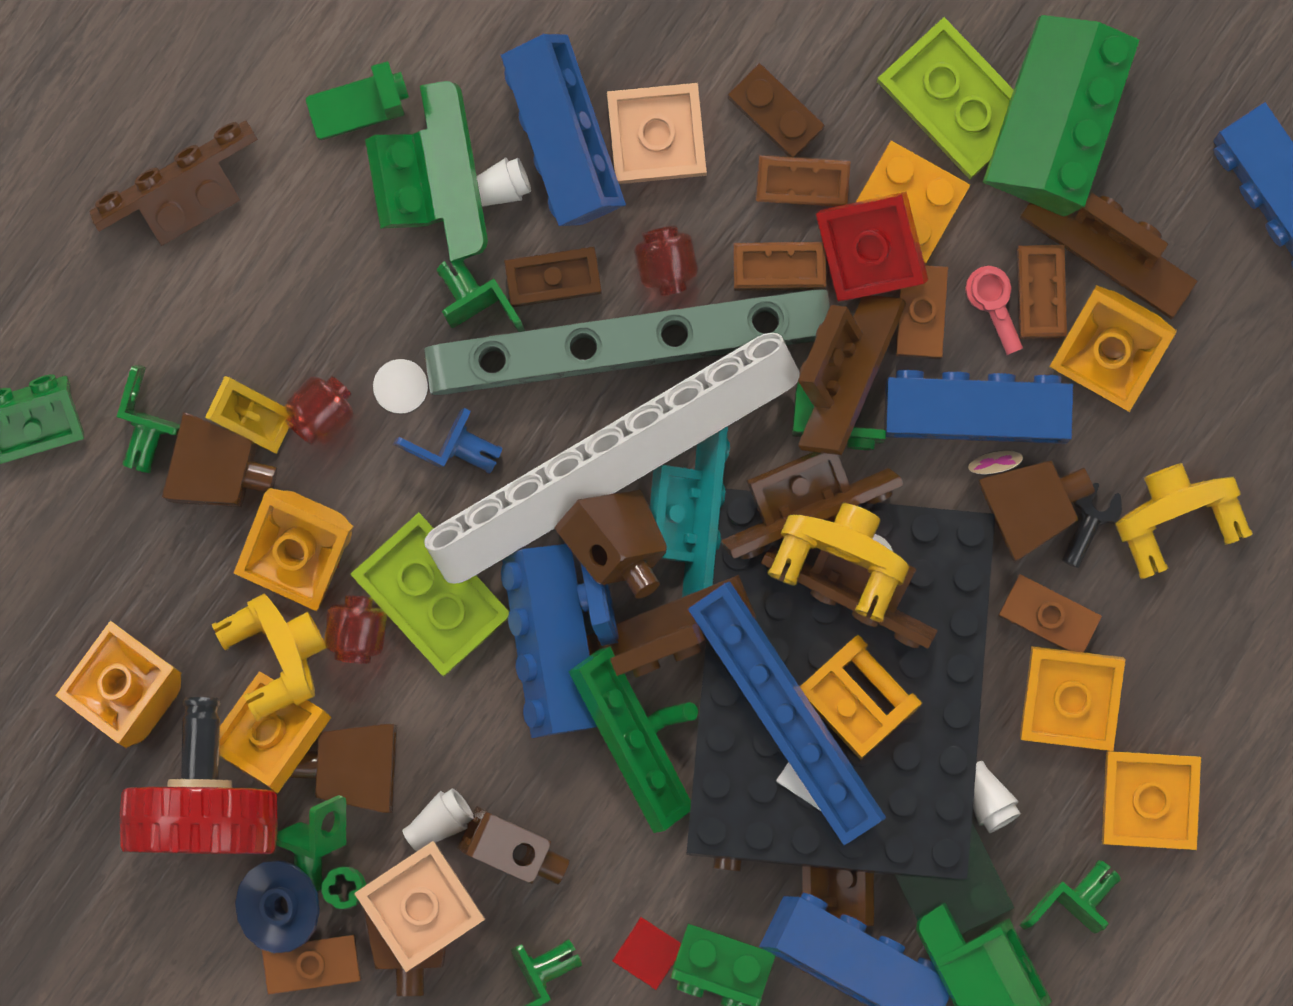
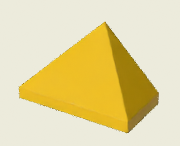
(249, 414)

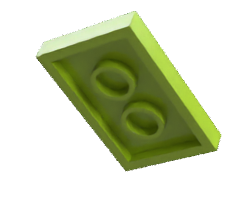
(951, 95)
(436, 615)

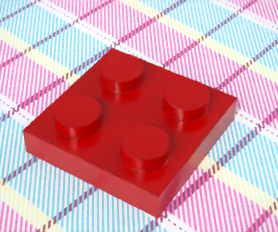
(872, 246)

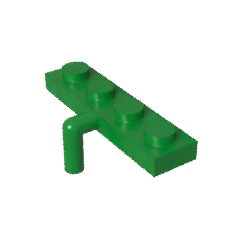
(634, 739)

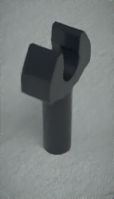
(1089, 525)

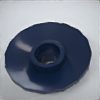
(261, 910)

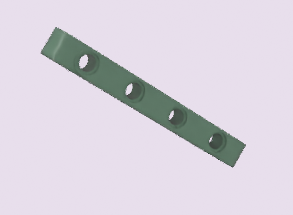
(621, 342)

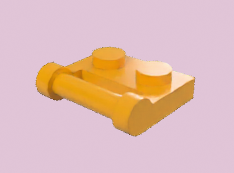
(848, 707)

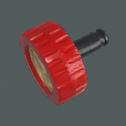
(199, 809)

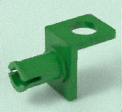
(471, 297)
(146, 427)
(312, 842)
(1079, 901)
(545, 968)

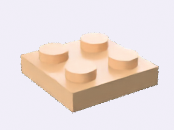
(656, 133)
(419, 906)

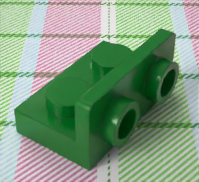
(37, 418)
(722, 967)

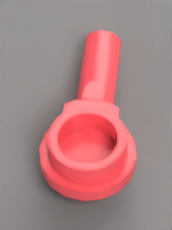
(989, 291)

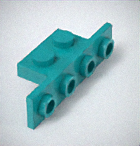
(688, 510)

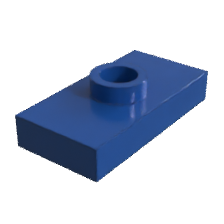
(598, 601)

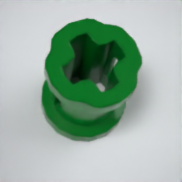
(333, 878)

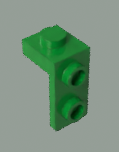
(358, 103)

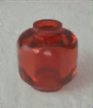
(666, 260)
(319, 409)
(355, 630)

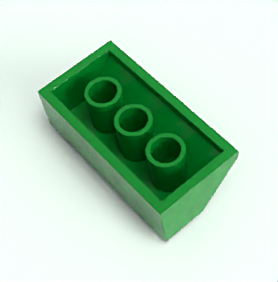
(1061, 112)

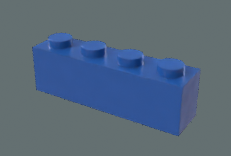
(562, 130)
(1263, 162)
(978, 409)
(548, 637)
(848, 958)

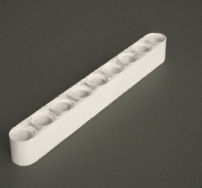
(612, 457)

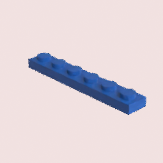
(786, 713)

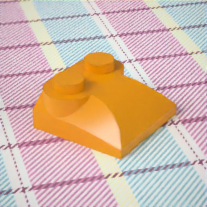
(1113, 347)
(294, 547)
(121, 686)

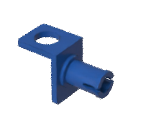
(458, 444)

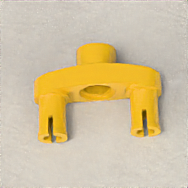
(1173, 497)
(849, 539)
(292, 645)

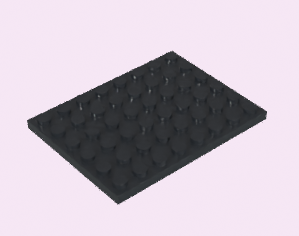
(916, 773)

